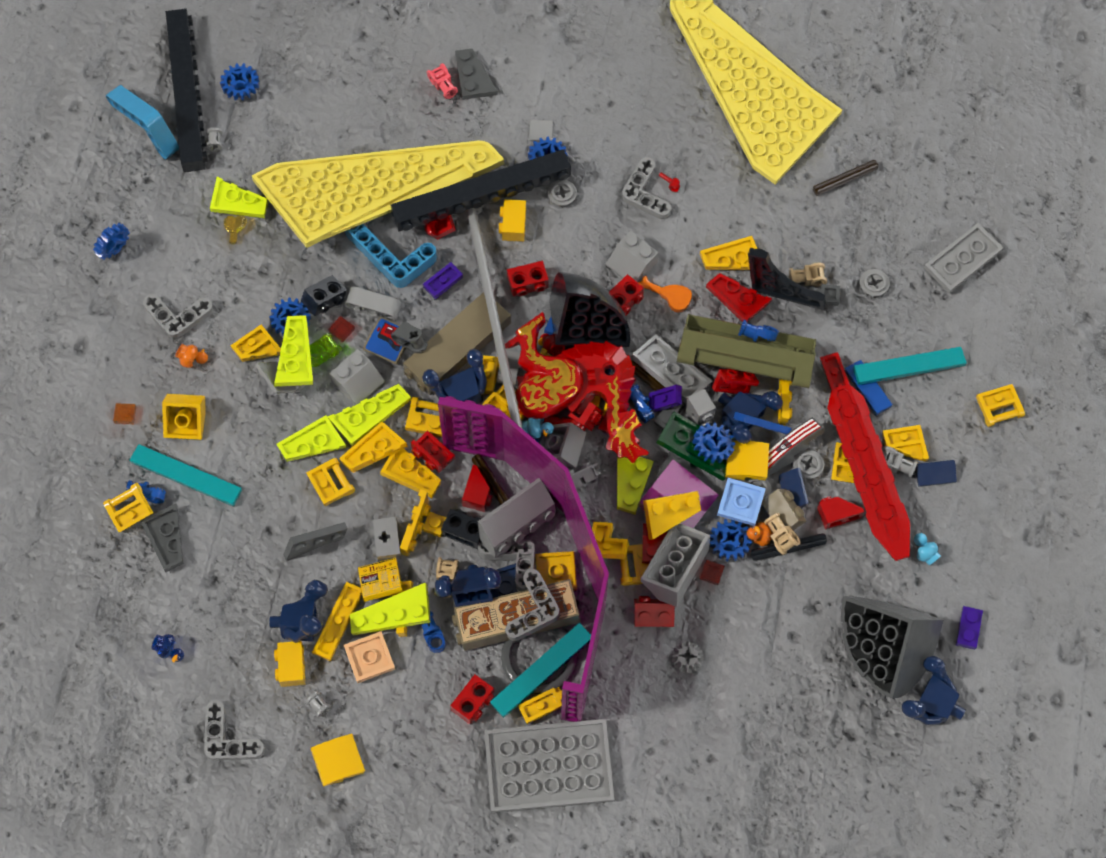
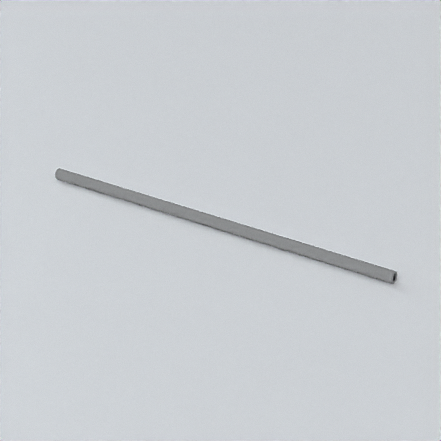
(494, 317)

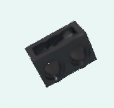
(323, 295)
(461, 533)

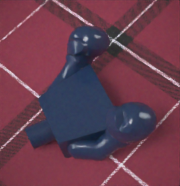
(463, 386)
(747, 404)
(469, 585)
(299, 619)
(937, 699)

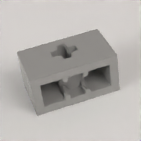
(700, 408)
(387, 529)

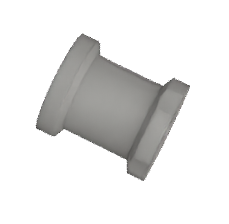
(214, 139)
(318, 704)

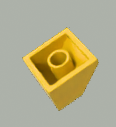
(183, 416)

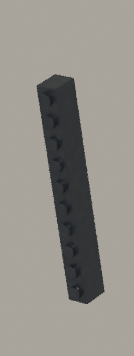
(185, 90)
(480, 190)

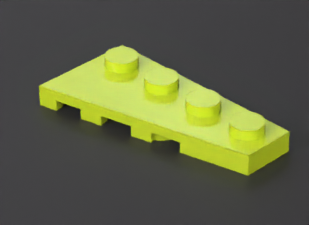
(295, 359)
(363, 417)
(398, 611)

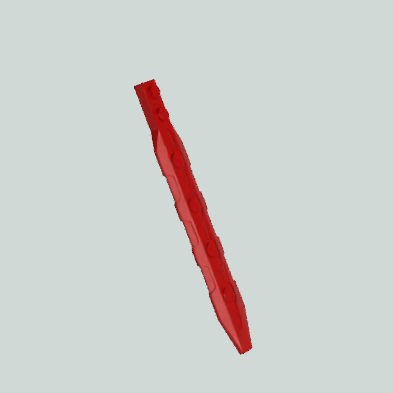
(867, 462)

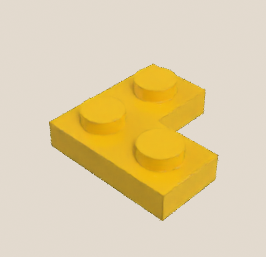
(609, 547)

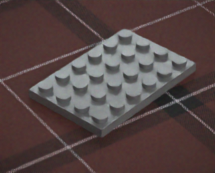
(549, 765)

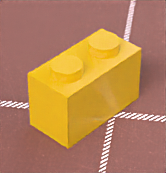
(513, 220)
(290, 664)

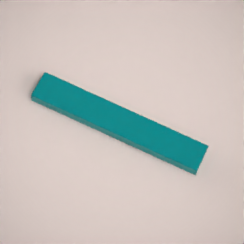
(909, 365)
(185, 475)
(541, 670)

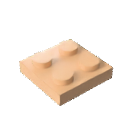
(369, 657)

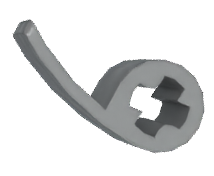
(513, 358)

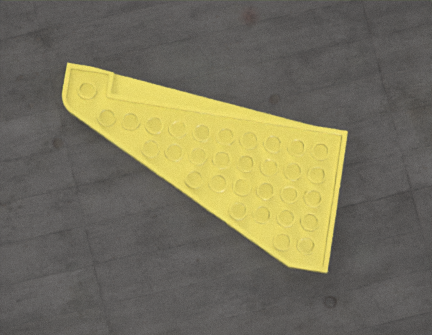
(762, 99)
(345, 191)

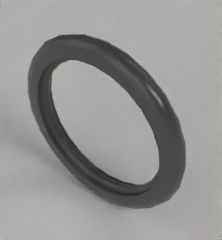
(558, 682)

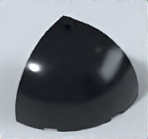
(586, 313)

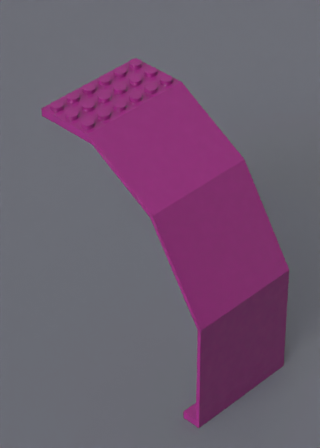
(494, 435)

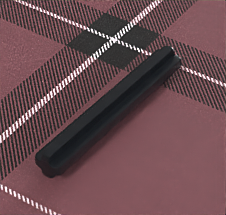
(805, 543)

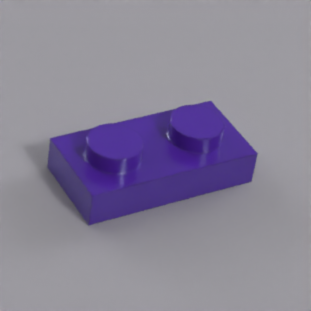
(442, 280)
(665, 398)
(969, 627)

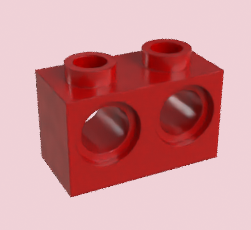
(526, 274)
(628, 300)
(468, 697)

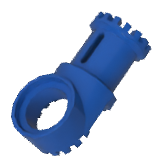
(753, 331)
(641, 407)
(151, 494)
(432, 632)

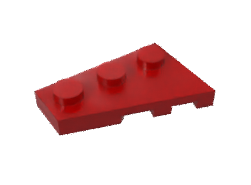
(740, 300)

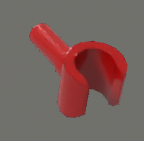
(674, 183)

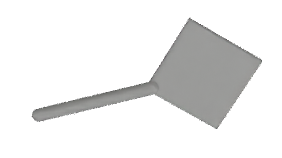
(542, 129)

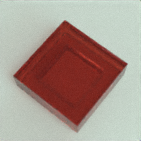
(341, 329)
(712, 572)

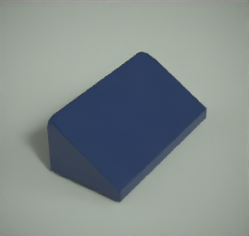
(936, 473)
(793, 481)

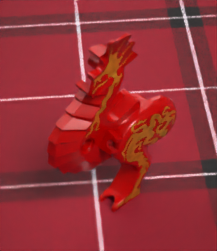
(574, 381)

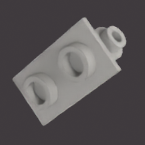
(587, 471)

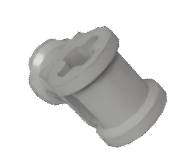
(897, 462)

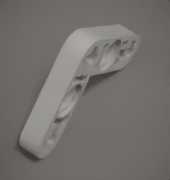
(639, 193)
(173, 321)
(520, 557)
(540, 612)
(219, 740)

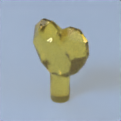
(234, 226)

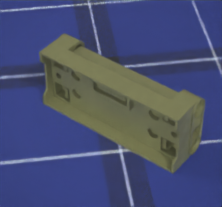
(719, 345)

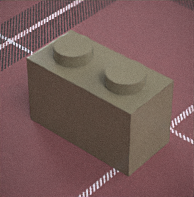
(783, 502)

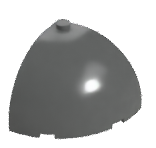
(888, 643)

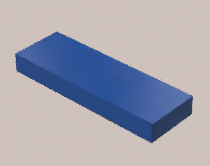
(872, 392)
(761, 423)

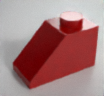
(477, 491)
(838, 511)

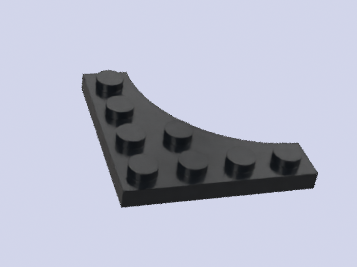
(770, 281)

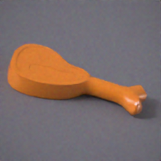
(676, 295)

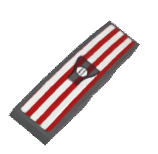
(794, 442)

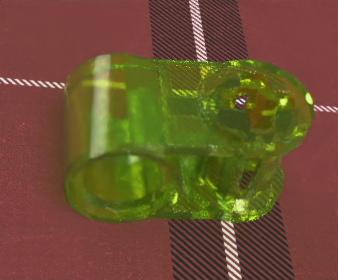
(325, 348)

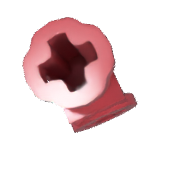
(442, 80)

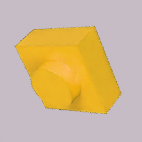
(434, 524)

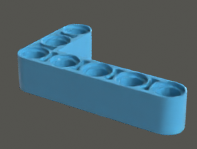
(145, 117)
(385, 256)

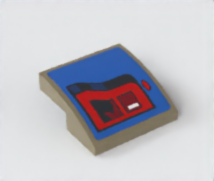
(381, 343)

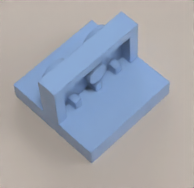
(741, 502)

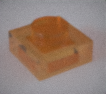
(124, 413)

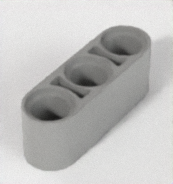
(372, 303)

